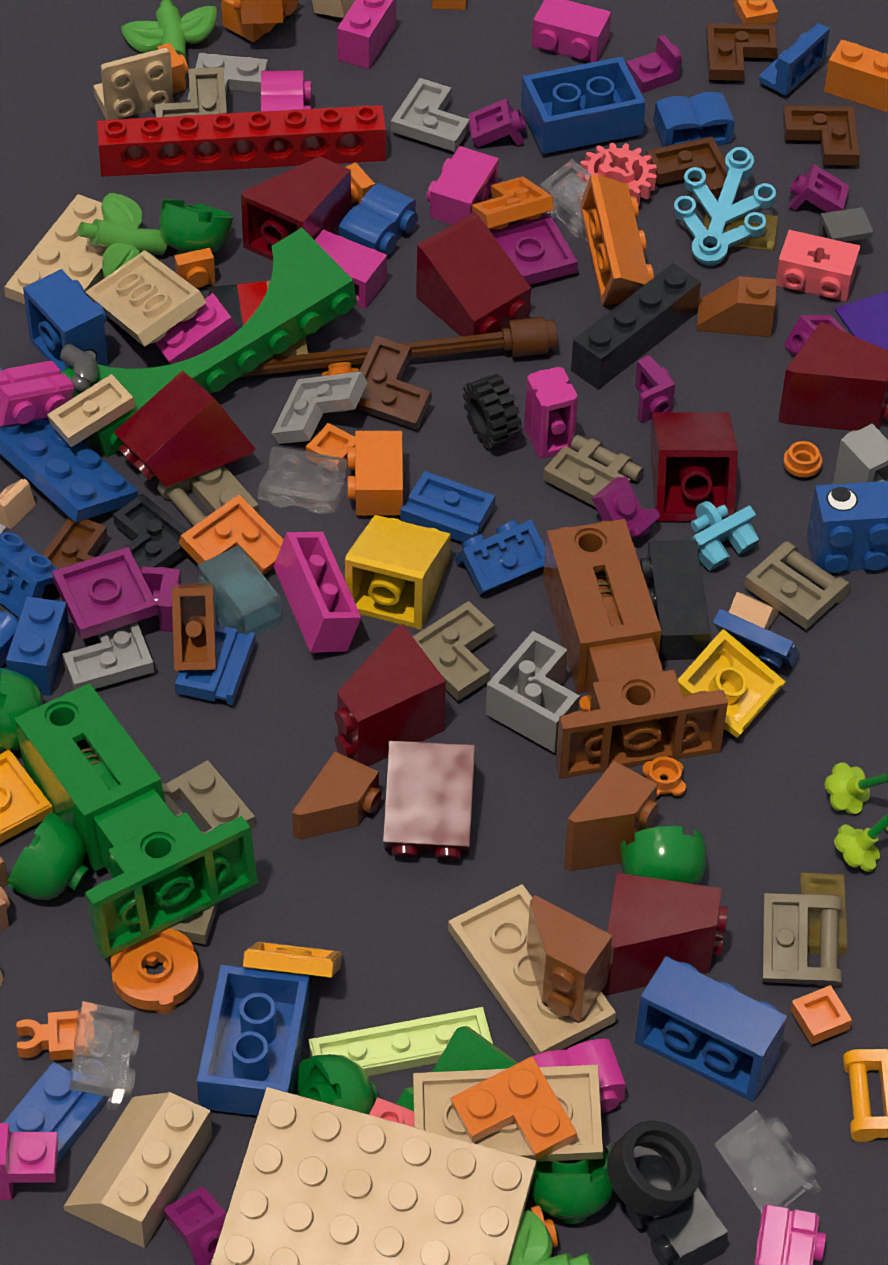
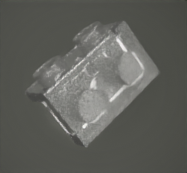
(303, 480)
(766, 1162)

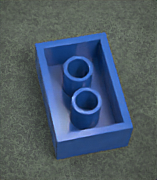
(582, 105)
(710, 1028)
(252, 1038)

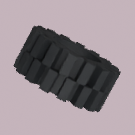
(492, 411)

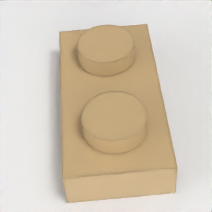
(91, 410)

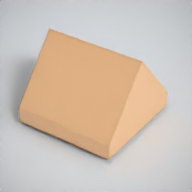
(15, 503)
(753, 610)

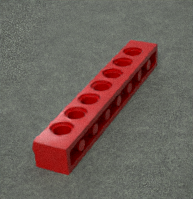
(241, 140)

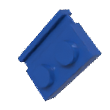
(447, 506)
(772, 647)
(223, 683)
(56, 1108)

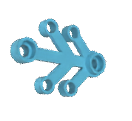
(723, 210)

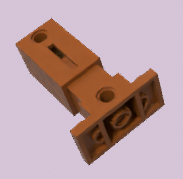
(614, 657)

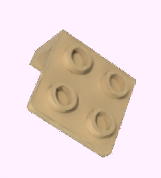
(135, 84)

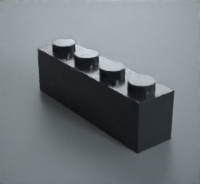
(635, 326)

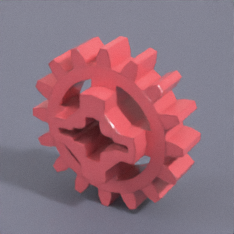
(625, 167)

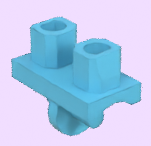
(735, 528)

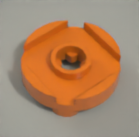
(162, 990)

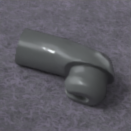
(83, 365)

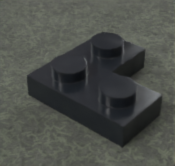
(152, 531)

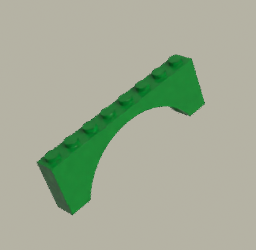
(302, 297)

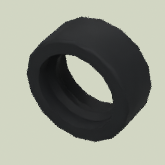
(675, 1150)

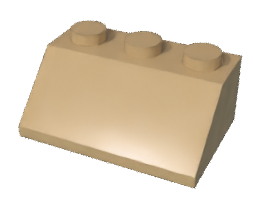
(142, 1166)

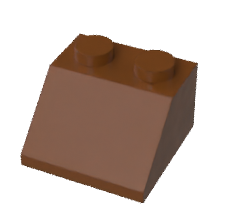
(609, 813)
(566, 958)

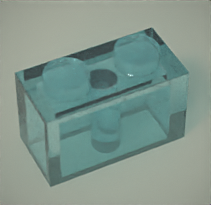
(241, 592)

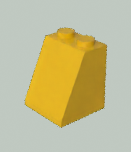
(397, 570)

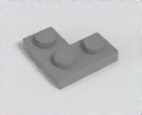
(239, 72)
(423, 116)
(314, 397)
(116, 658)

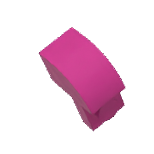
(26, 1158)

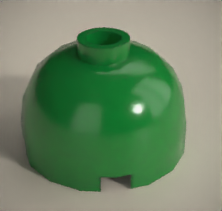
(193, 226)
(17, 697)
(665, 855)
(50, 861)
(335, 1082)
(571, 1188)

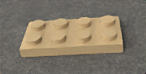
(63, 250)
(146, 298)
(496, 946)
(573, 1085)

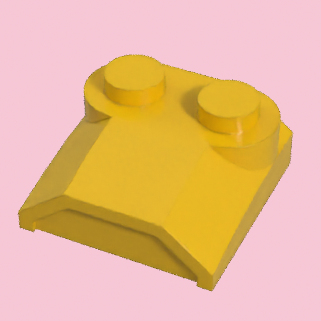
(738, 672)

